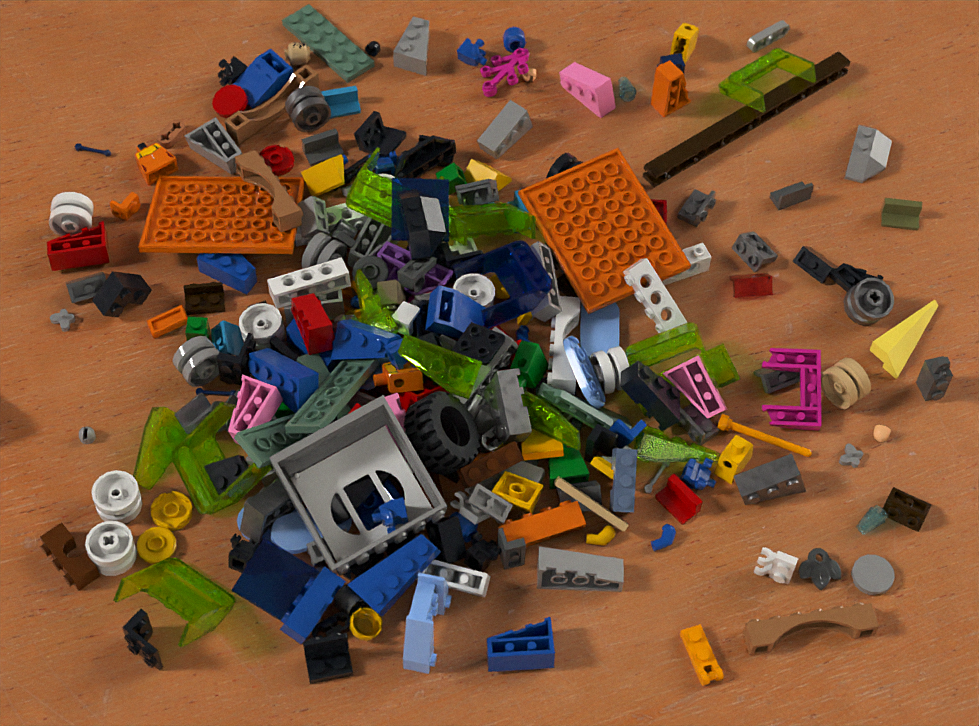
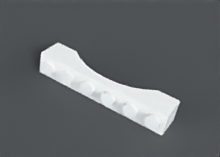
(562, 372)

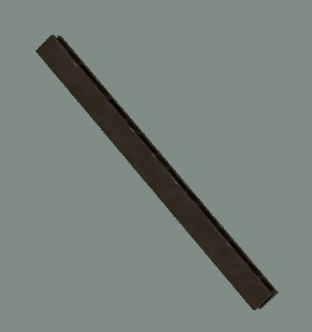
(743, 121)

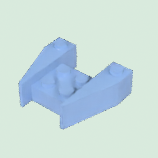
(429, 600)

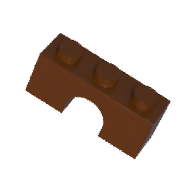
(490, 465)
(78, 570)

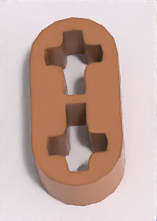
(171, 134)

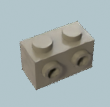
(391, 294)

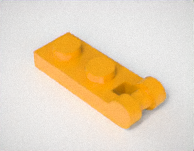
(701, 654)

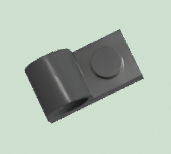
(344, 232)
(413, 273)
(348, 601)

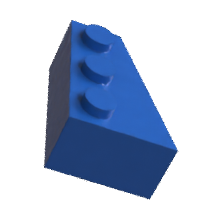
(360, 341)

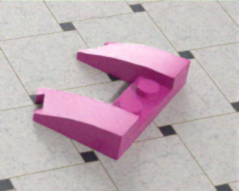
(808, 364)

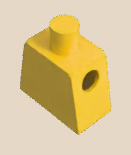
(684, 37)
(738, 454)

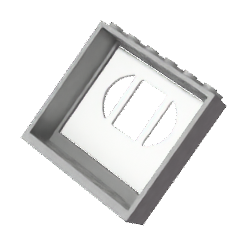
(365, 457)

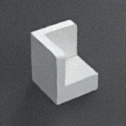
(405, 316)

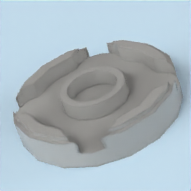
(872, 574)

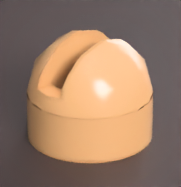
(530, 75)
(881, 433)

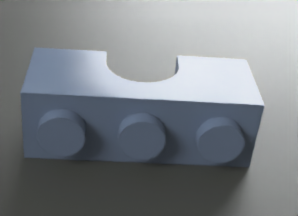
(623, 491)

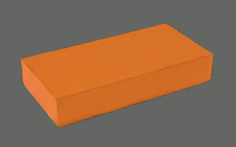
(167, 321)

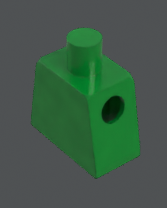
(531, 363)
(569, 467)

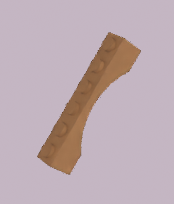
(246, 123)
(254, 170)
(853, 621)

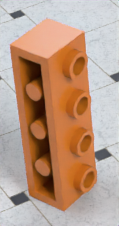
(545, 525)

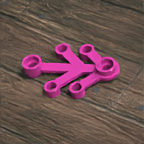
(519, 57)

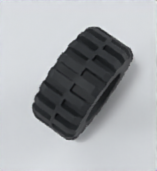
(442, 432)

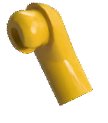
(602, 538)

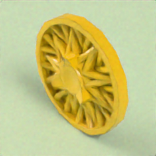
(156, 544)

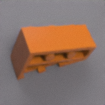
(669, 89)

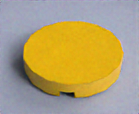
(171, 510)

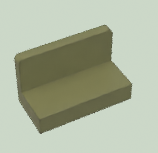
(900, 213)

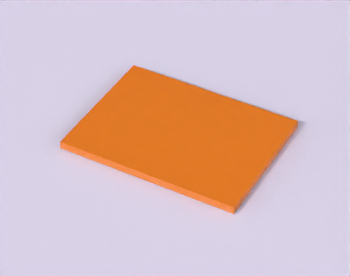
(216, 216)
(600, 226)

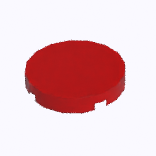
(229, 100)
(278, 158)

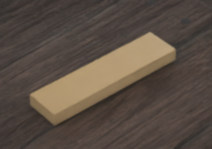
(591, 504)

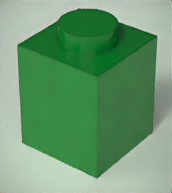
(454, 175)
(197, 327)

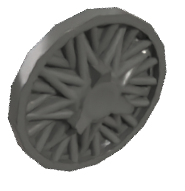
(373, 269)

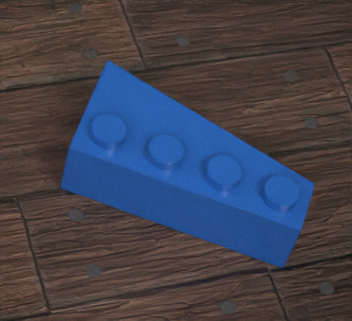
(291, 378)
(395, 574)

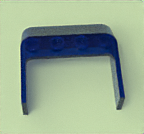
(518, 273)

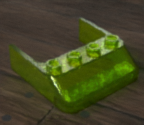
(737, 83)
(372, 193)
(489, 220)
(667, 346)
(202, 449)
(183, 592)

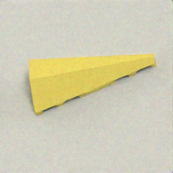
(900, 341)

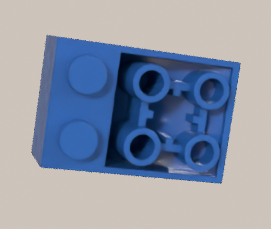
(264, 77)
(452, 312)

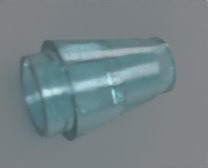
(626, 90)
(872, 519)

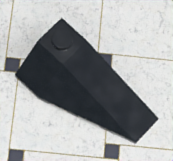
(357, 494)

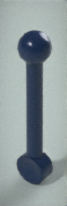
(79, 147)
(200, 390)

